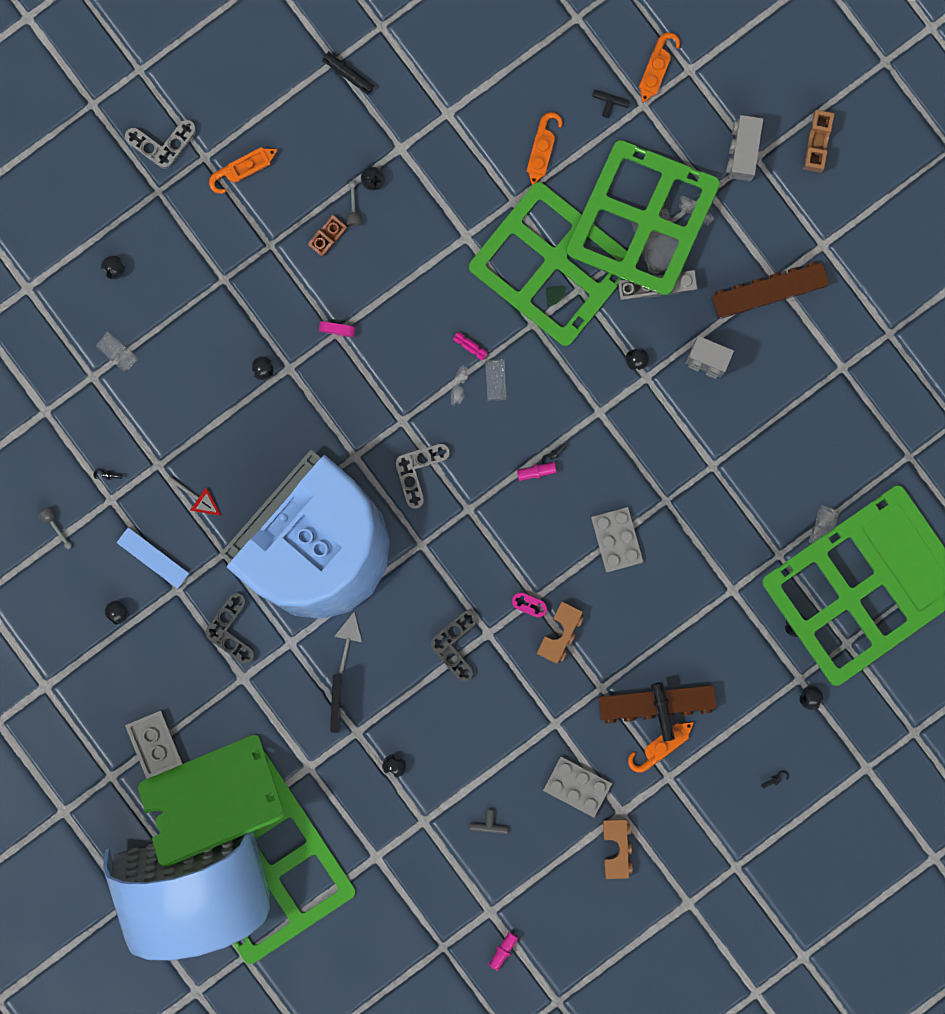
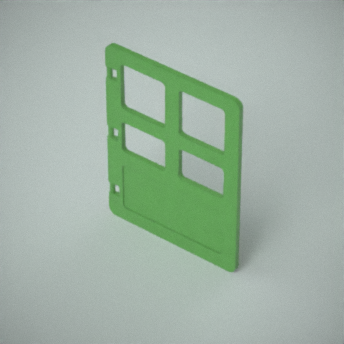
(903, 559)
(313, 846)

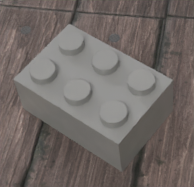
(744, 148)
(709, 357)

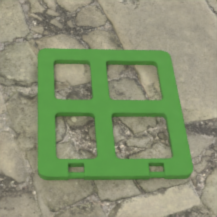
(647, 220)
(554, 258)

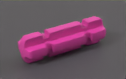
(470, 346)

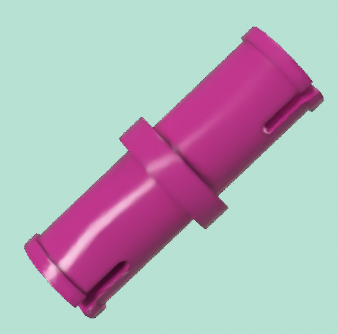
(536, 471)
(503, 951)

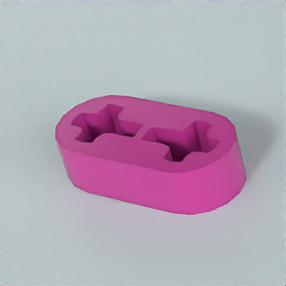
(337, 329)
(527, 609)

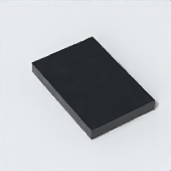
(336, 703)

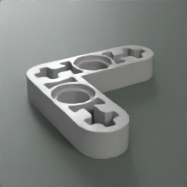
(161, 150)
(414, 464)

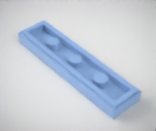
(153, 558)

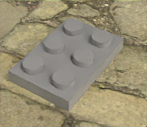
(617, 539)
(154, 744)
(577, 787)

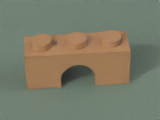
(817, 141)
(568, 618)
(618, 866)

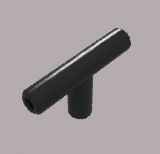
(610, 100)

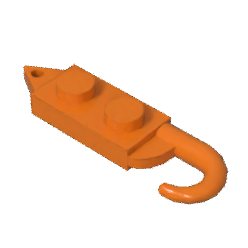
(656, 67)
(542, 148)
(243, 167)
(659, 749)

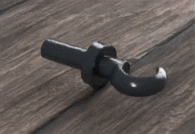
(554, 453)
(108, 475)
(774, 780)

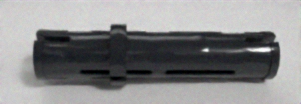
(341, 68)
(663, 713)

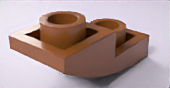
(328, 235)

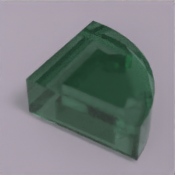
(554, 295)

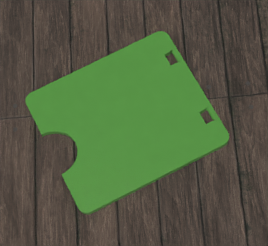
(211, 800)

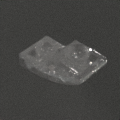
(687, 206)
(116, 351)
(495, 380)
(457, 392)
(825, 522)

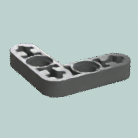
(224, 634)
(448, 648)

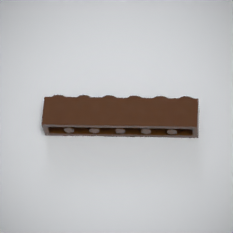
(769, 291)
(641, 704)

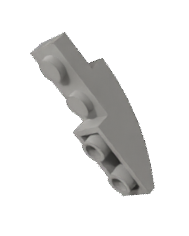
(686, 282)

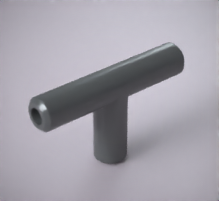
(489, 827)

